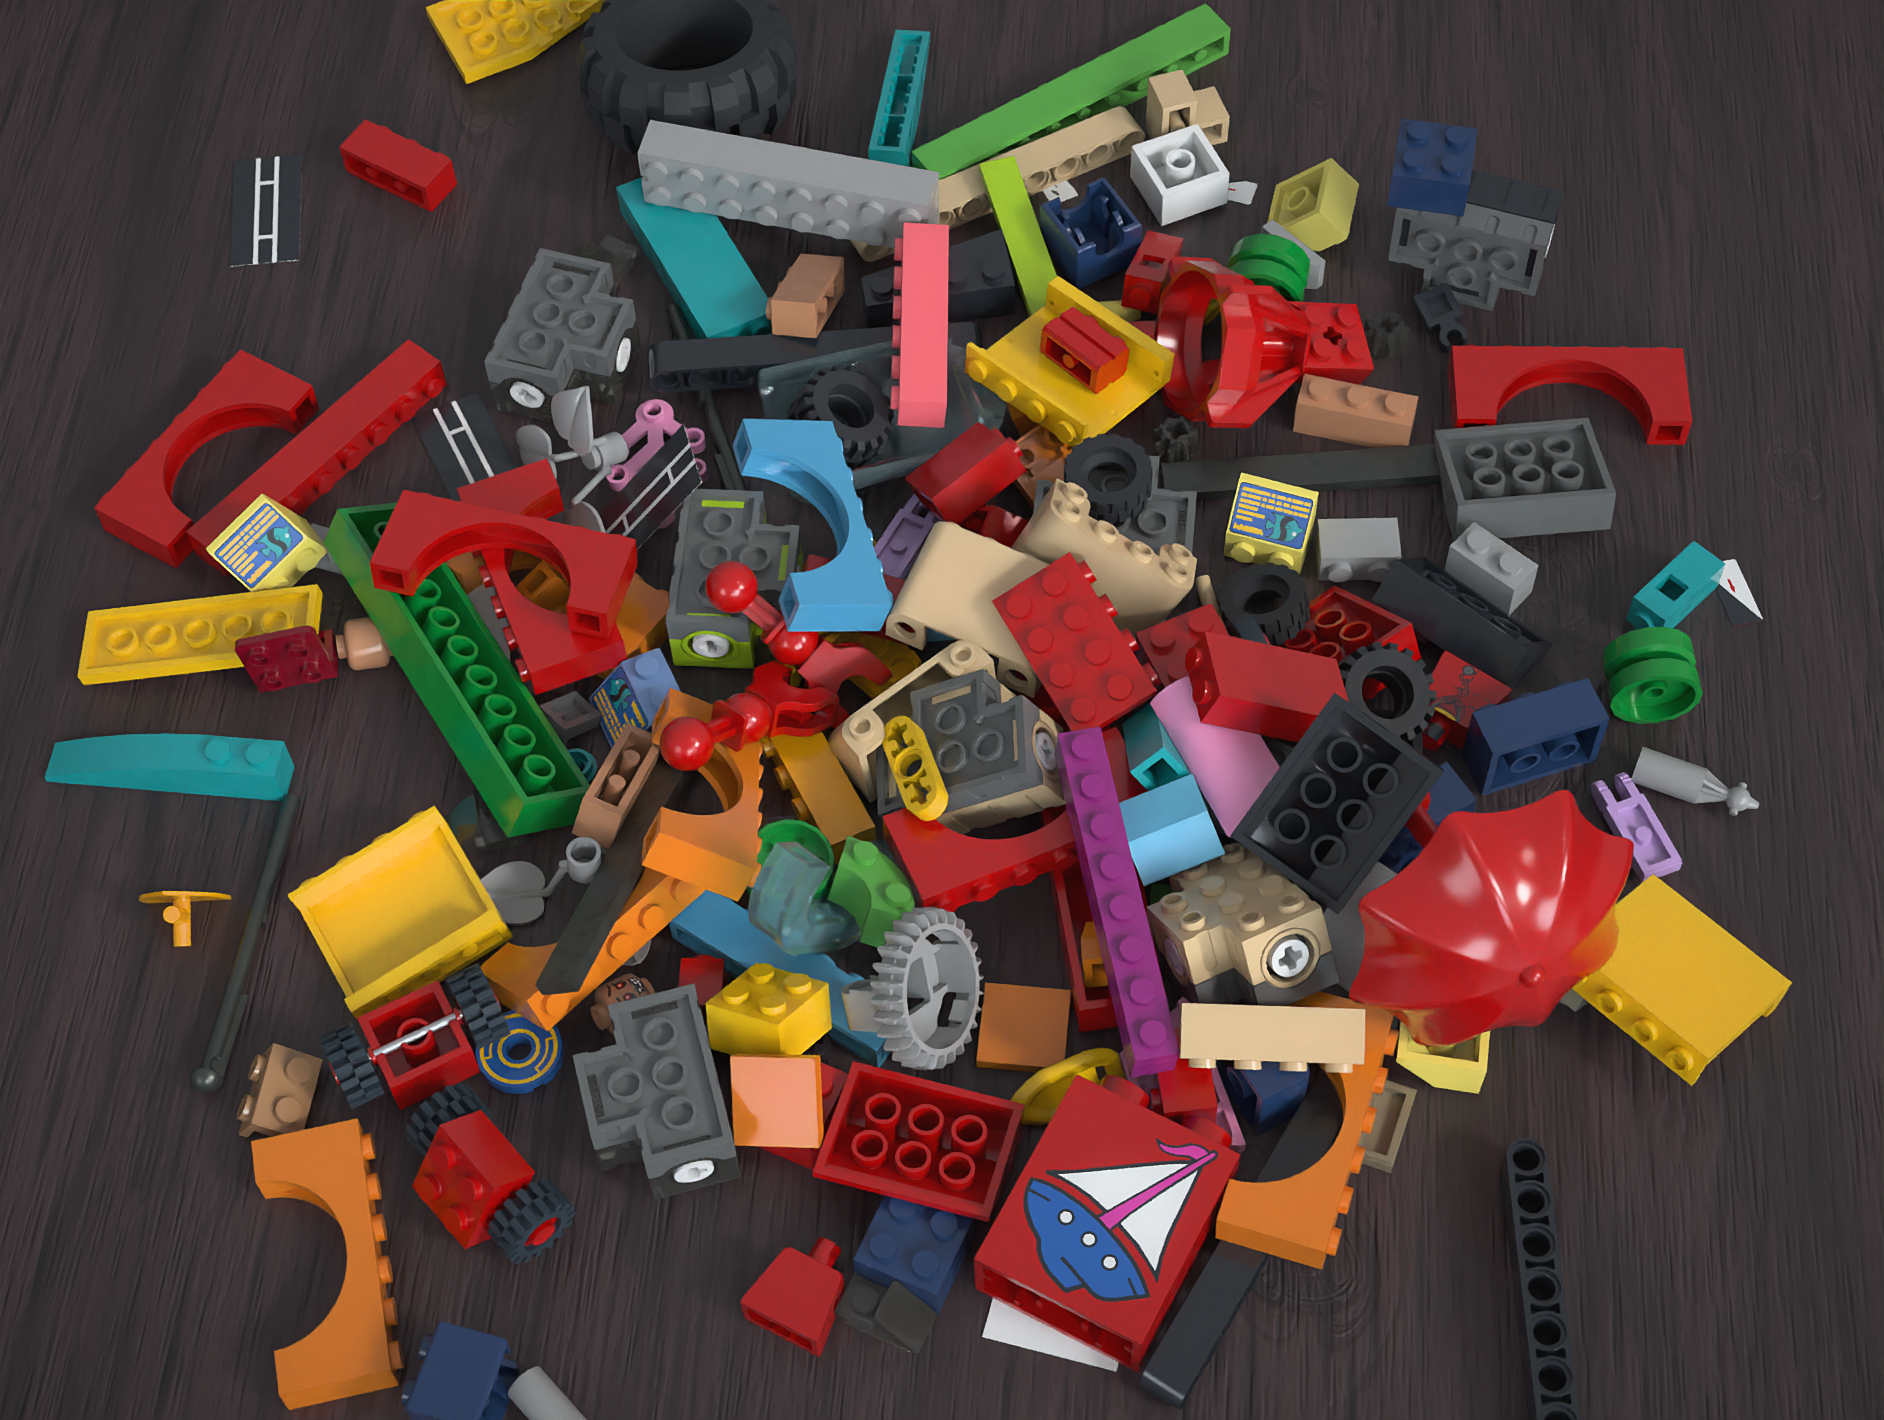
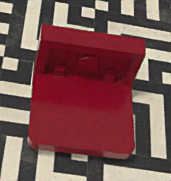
(289, 657)

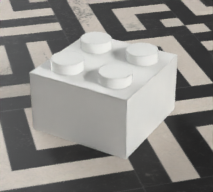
(1179, 174)

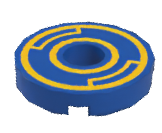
(524, 1074)

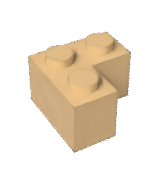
(1176, 106)

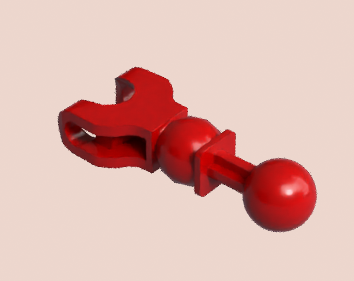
(734, 589)
(765, 708)

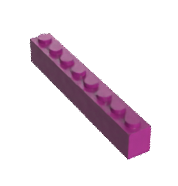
(1116, 903)

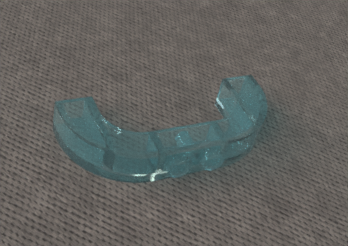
(785, 906)

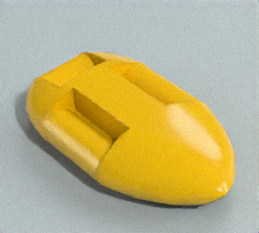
(1048, 1086)

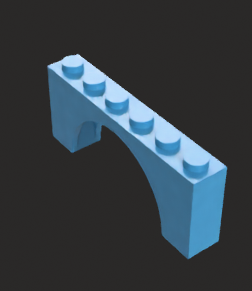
(810, 461)

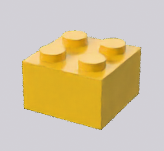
(769, 1013)

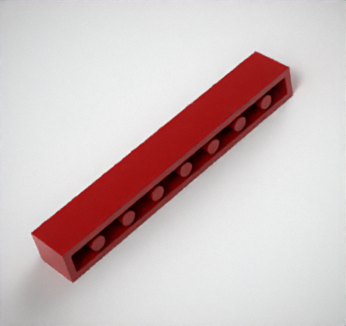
(331, 442)

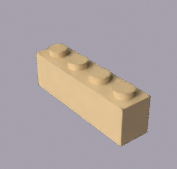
(1272, 1034)

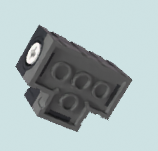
(1490, 248)

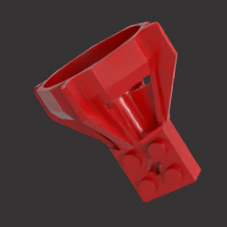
(1264, 344)

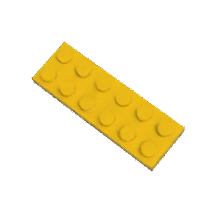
(188, 633)

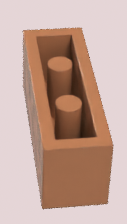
(806, 296)
(1354, 413)
(616, 786)

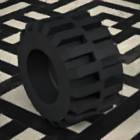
(856, 402)
(1401, 677)

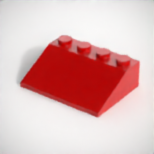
(1345, 623)
(921, 1141)

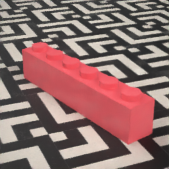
(923, 325)

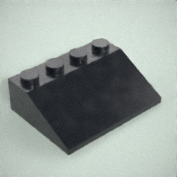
(1337, 803)

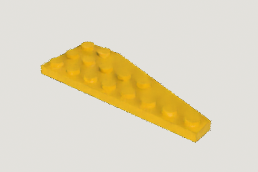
(500, 34)

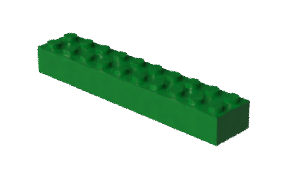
(464, 684)

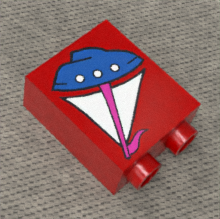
(1107, 1218)

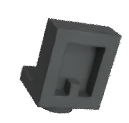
(570, 716)

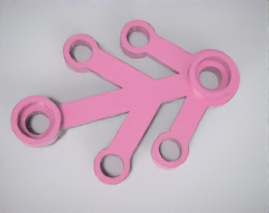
(655, 427)

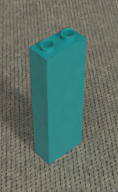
(697, 266)

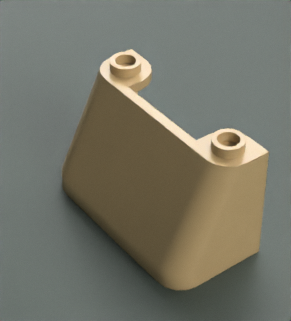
(861, 733)

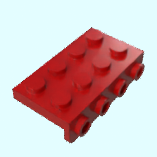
(1077, 645)

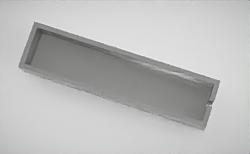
(784, 184)

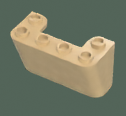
(1135, 579)
(954, 593)

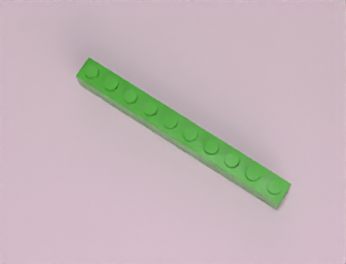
(1081, 93)

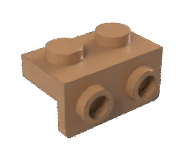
(279, 1093)

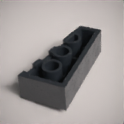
(977, 284)

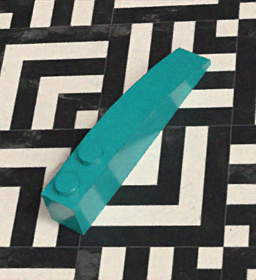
(900, 99)
(176, 764)

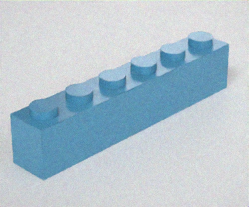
(723, 930)

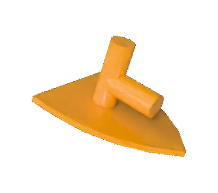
(180, 912)

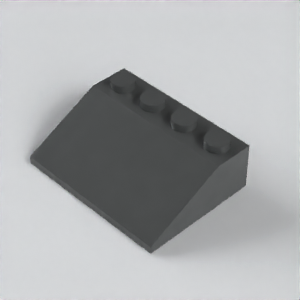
(1525, 478)

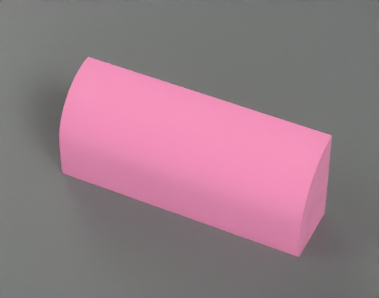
(1226, 762)

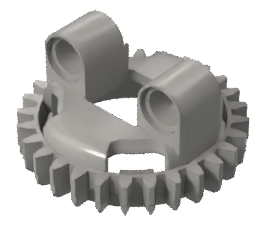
(920, 970)

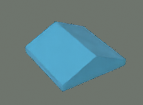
(1169, 830)

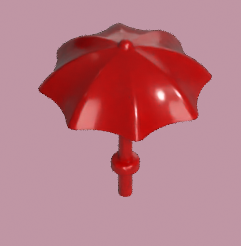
(1491, 919)

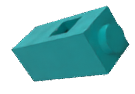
(1676, 589)
(1151, 751)

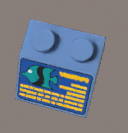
(633, 693)

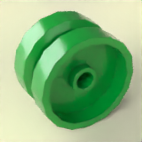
(1272, 262)
(1651, 675)

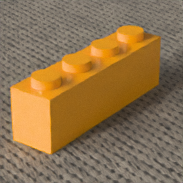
(819, 788)

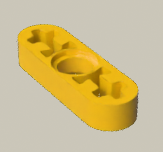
(926, 777)

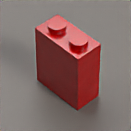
(966, 473)

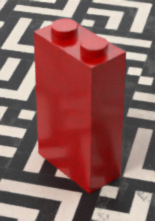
(1259, 685)

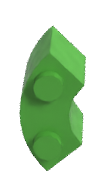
(870, 890)

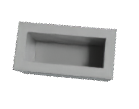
(1356, 548)
(1491, 568)

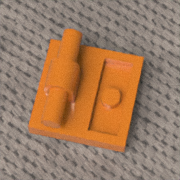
(1042, 458)

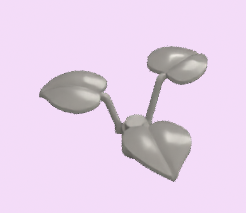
(573, 422)
(520, 885)

